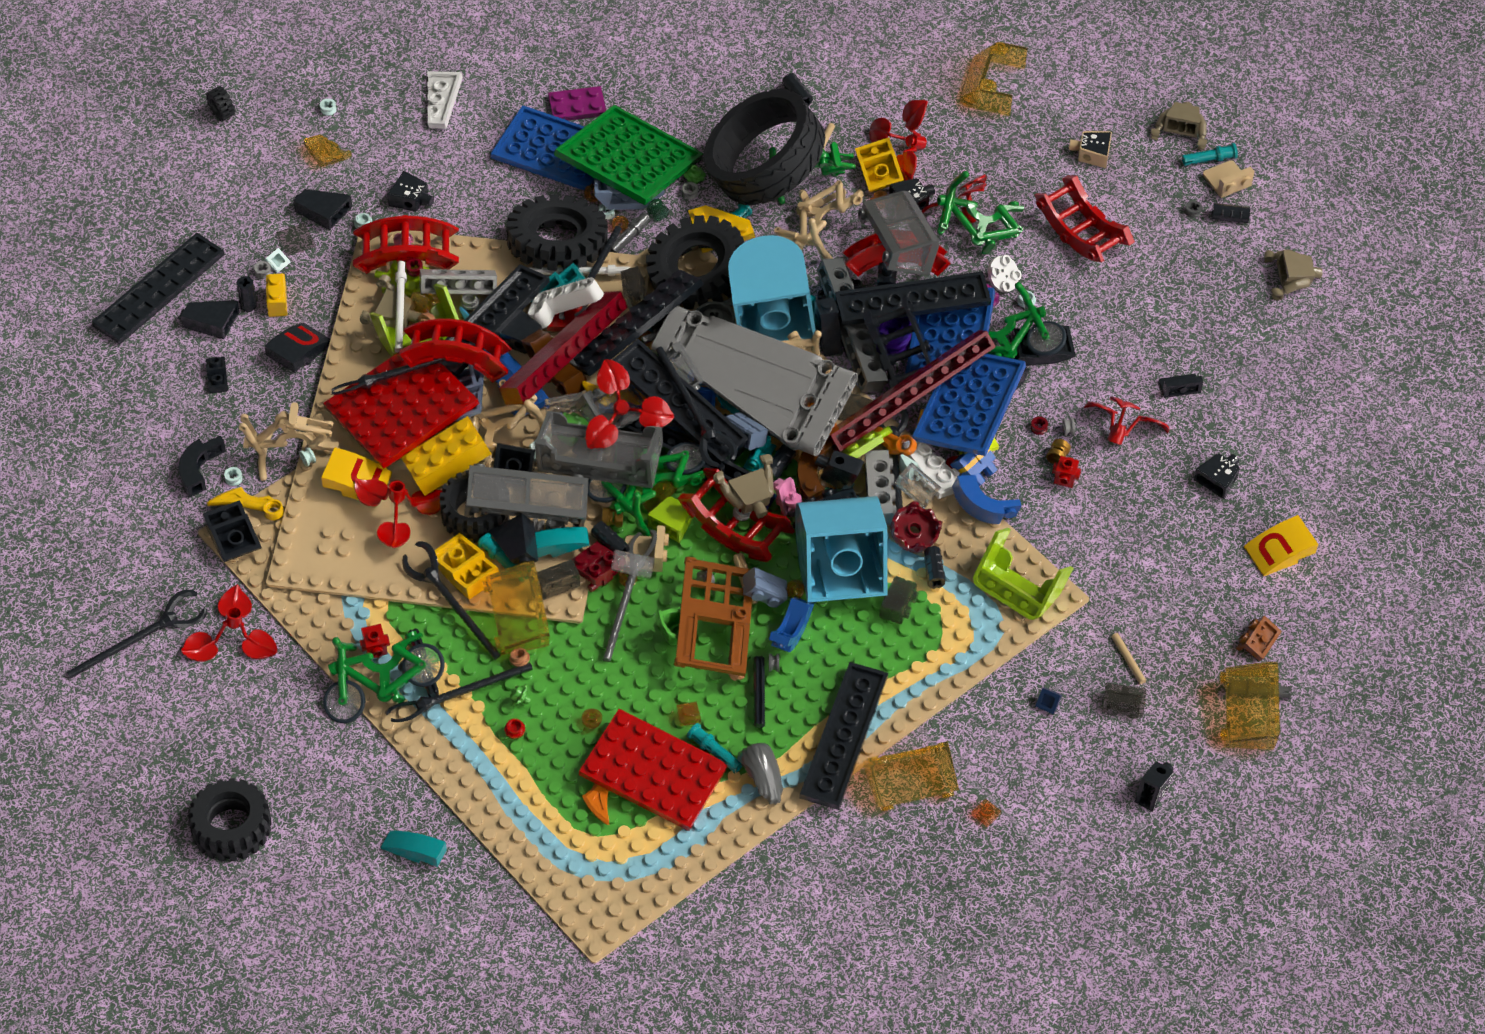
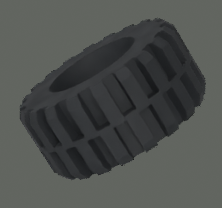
(236, 841)

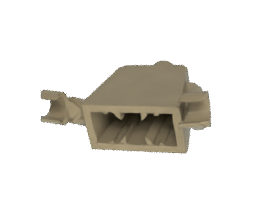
(1183, 120)
(1294, 270)
(387, 306)
(750, 490)

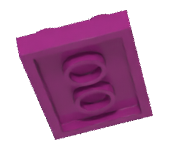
(577, 103)

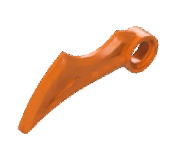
(894, 443)
(597, 802)

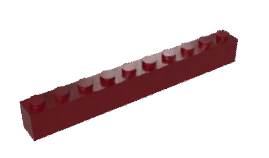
(562, 348)
(910, 389)

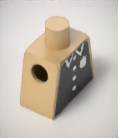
(1093, 147)

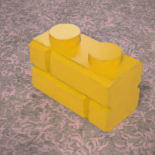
(276, 295)

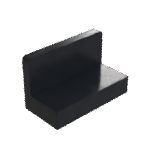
(1181, 385)

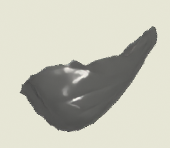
(763, 768)

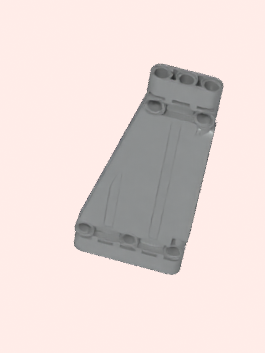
(763, 377)

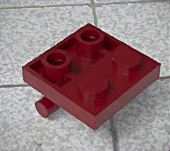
(595, 565)

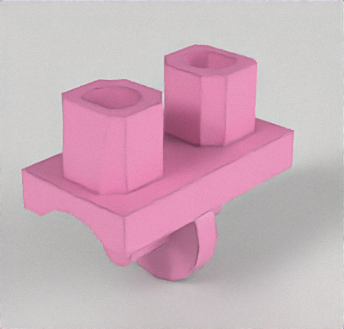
(786, 495)

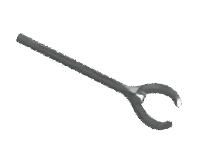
(624, 600)

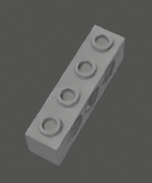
(458, 281)
(880, 480)

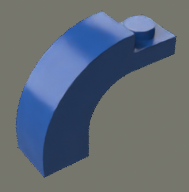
(981, 506)
(793, 625)

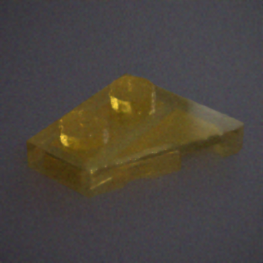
(325, 151)

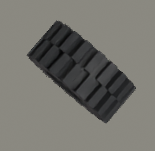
(470, 527)

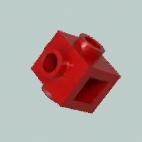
(1066, 471)
(374, 640)

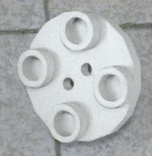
(1008, 268)

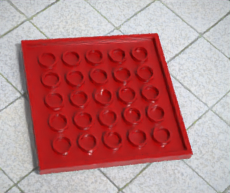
(401, 410)

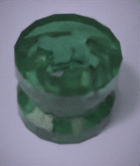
(658, 209)

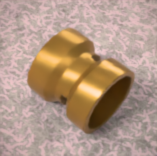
(1058, 448)
(607, 517)

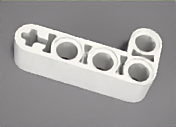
(564, 298)

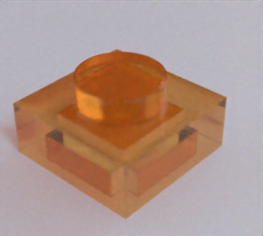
(688, 713)
(986, 813)

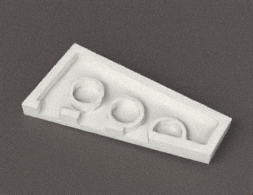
(441, 96)
(934, 467)

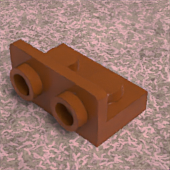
(1259, 637)

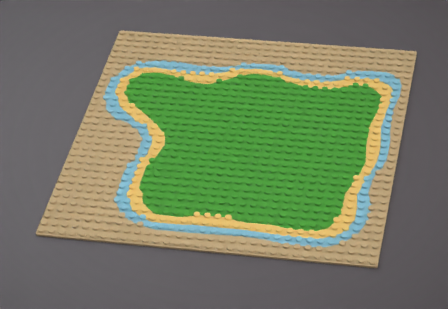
(528, 791)

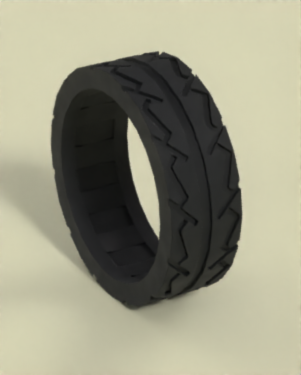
(780, 172)

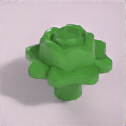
(695, 174)
(519, 695)

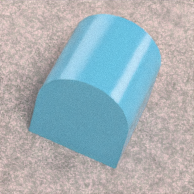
(771, 288)
(842, 548)

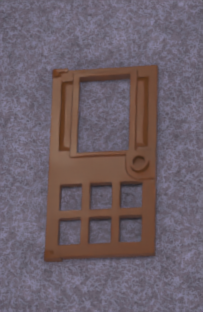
(714, 612)

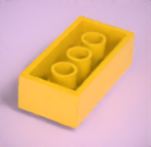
(446, 455)

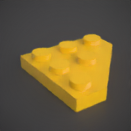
(742, 224)

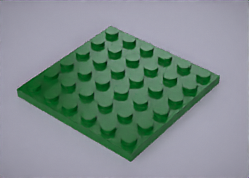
(628, 154)

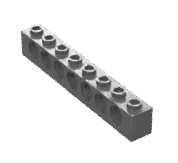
(856, 337)

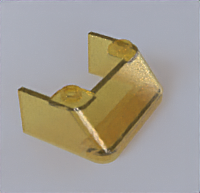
(981, 92)

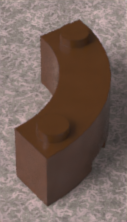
(568, 379)
(807, 474)

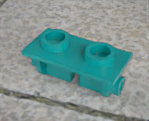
(753, 462)

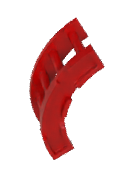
(1114, 231)
(869, 251)
(379, 257)
(455, 350)
(723, 533)

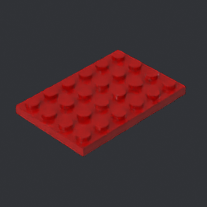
(653, 769)

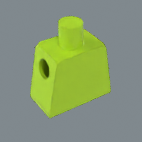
(672, 516)

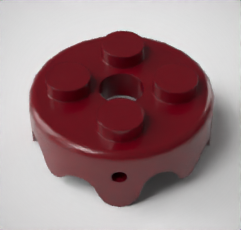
(915, 516)

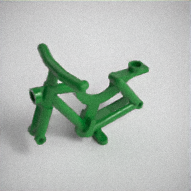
(829, 162)
(978, 235)

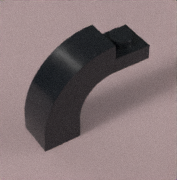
(192, 460)

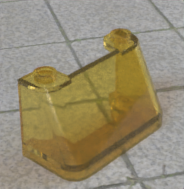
(517, 608)
(1251, 706)
(911, 775)

